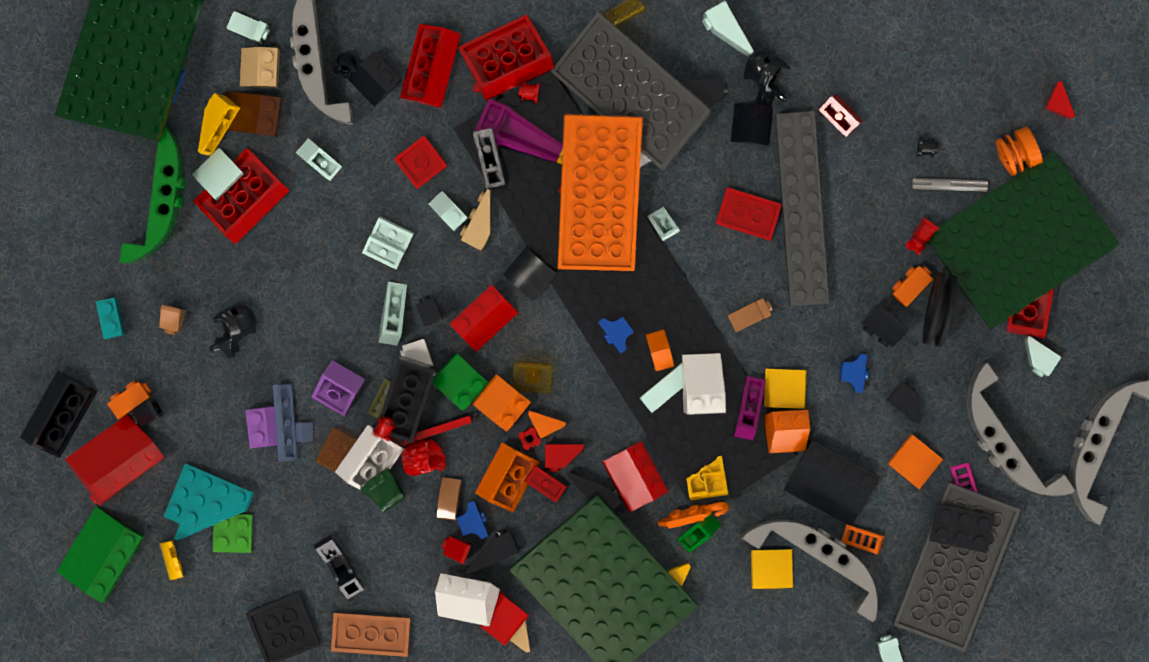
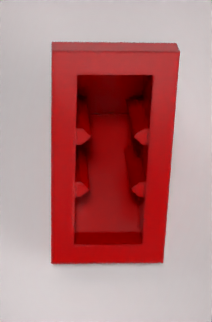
(1059, 102)

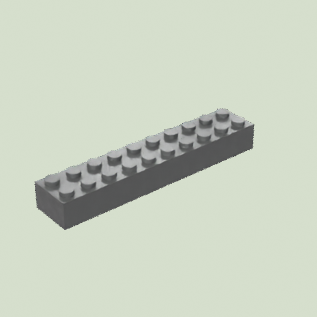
(801, 208)

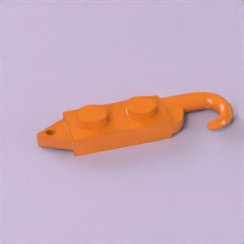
(693, 514)

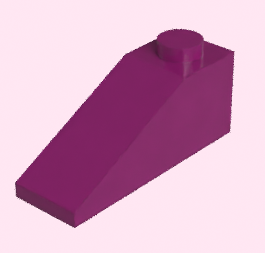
(750, 408)

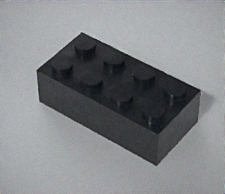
(407, 396)

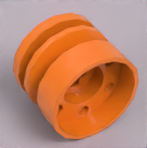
(1014, 153)

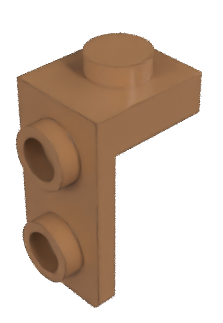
(750, 314)

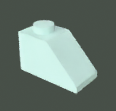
(318, 159)
(448, 211)
(1040, 357)

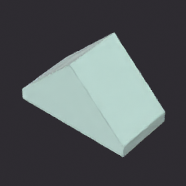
(663, 224)

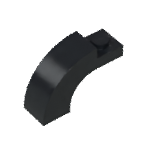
(339, 566)

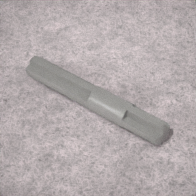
(949, 184)

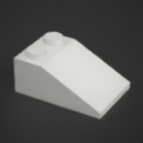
(703, 384)

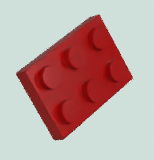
(748, 214)

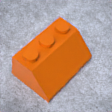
(505, 477)

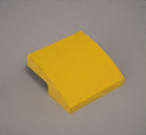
(785, 388)
(771, 569)

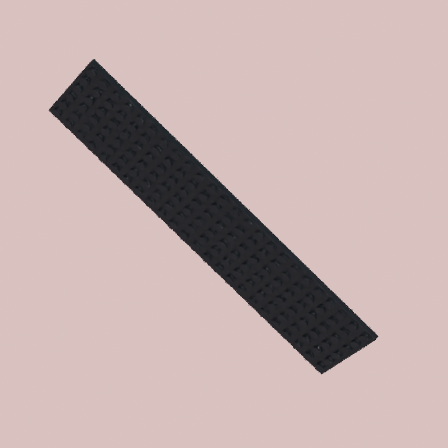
(647, 298)

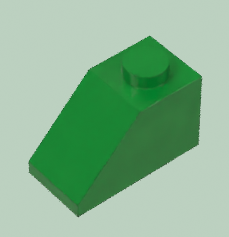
(699, 533)

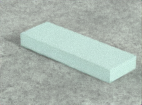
(663, 389)

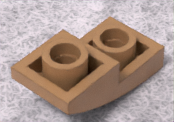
(448, 499)

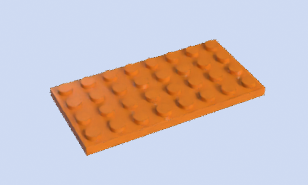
(599, 192)

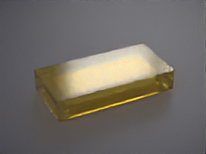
(624, 12)

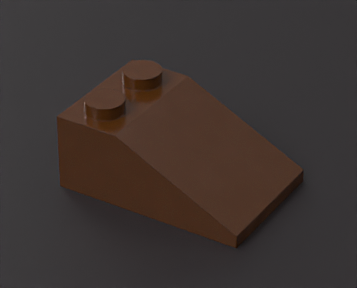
(257, 114)

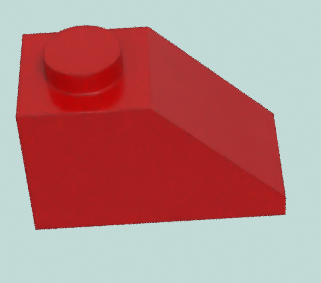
(560, 455)
(456, 548)

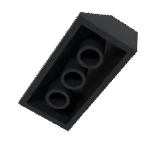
(58, 414)

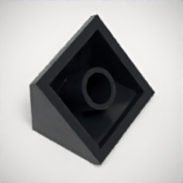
(751, 124)

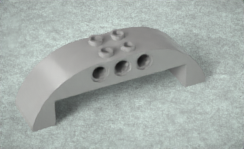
(314, 84)
(982, 416)
(1084, 472)
(850, 568)

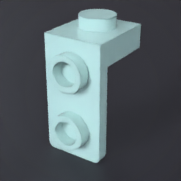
(248, 27)
(889, 649)

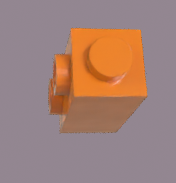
(912, 285)
(134, 396)

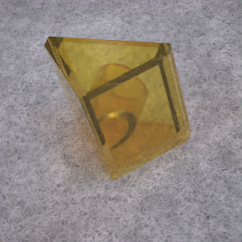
(532, 377)

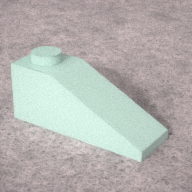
(393, 314)

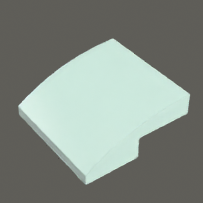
(217, 174)
(388, 242)

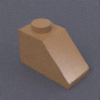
(171, 319)

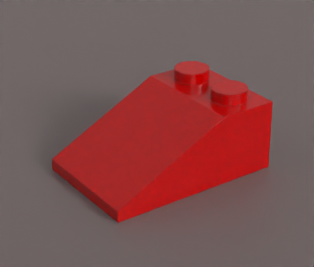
(1033, 319)

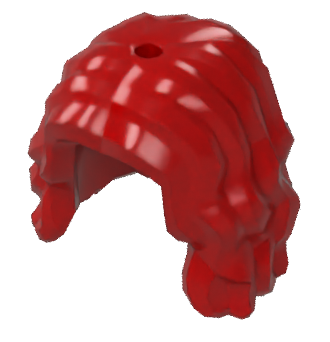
(423, 457)

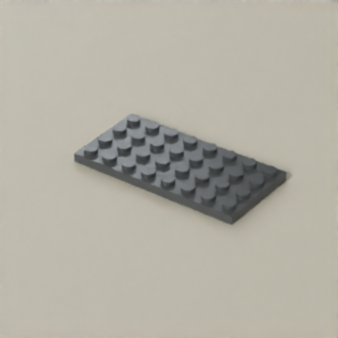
(626, 81)
(954, 581)

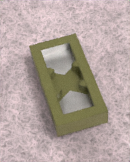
(376, 407)

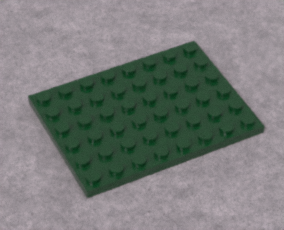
(129, 64)
(1022, 240)
(603, 585)

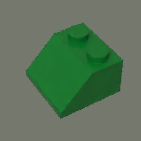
(459, 382)

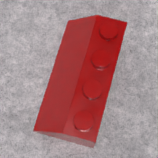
(430, 65)

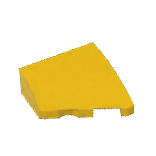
(708, 481)
(171, 560)

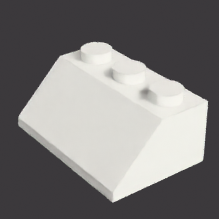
(368, 458)
(465, 599)

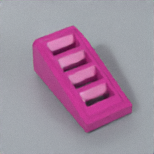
(968, 474)

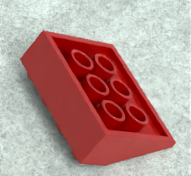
(508, 58)
(245, 200)
(114, 459)

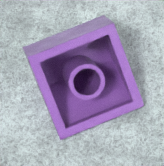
(338, 388)
(261, 427)

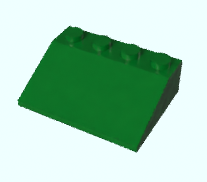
(100, 554)

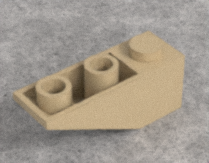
(479, 228)

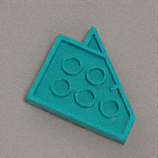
(204, 501)

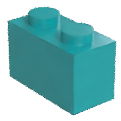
(110, 318)

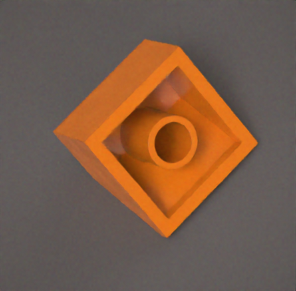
(501, 403)
(787, 431)

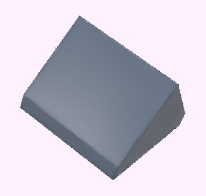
(304, 431)

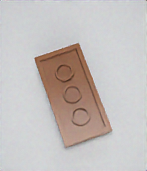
(370, 634)

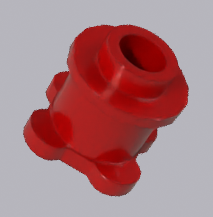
(529, 92)
(384, 428)
(527, 445)

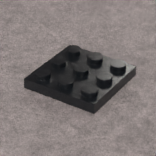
(283, 628)

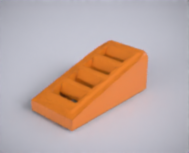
(876, 550)

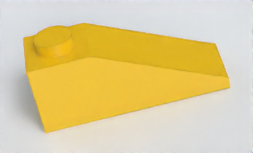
(216, 121)

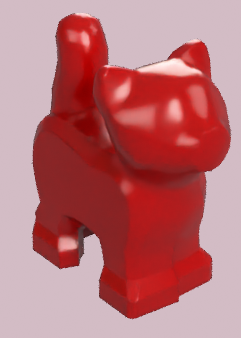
(921, 235)

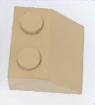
(260, 67)

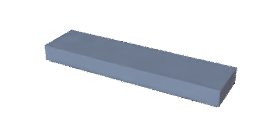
(285, 422)

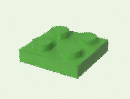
(234, 534)

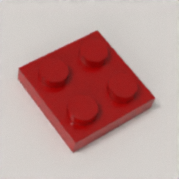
(420, 162)

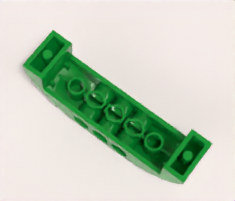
(160, 225)

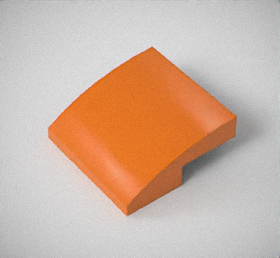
(915, 461)

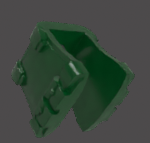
(383, 490)

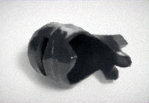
(764, 71)
(236, 324)

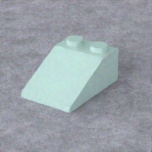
(724, 25)

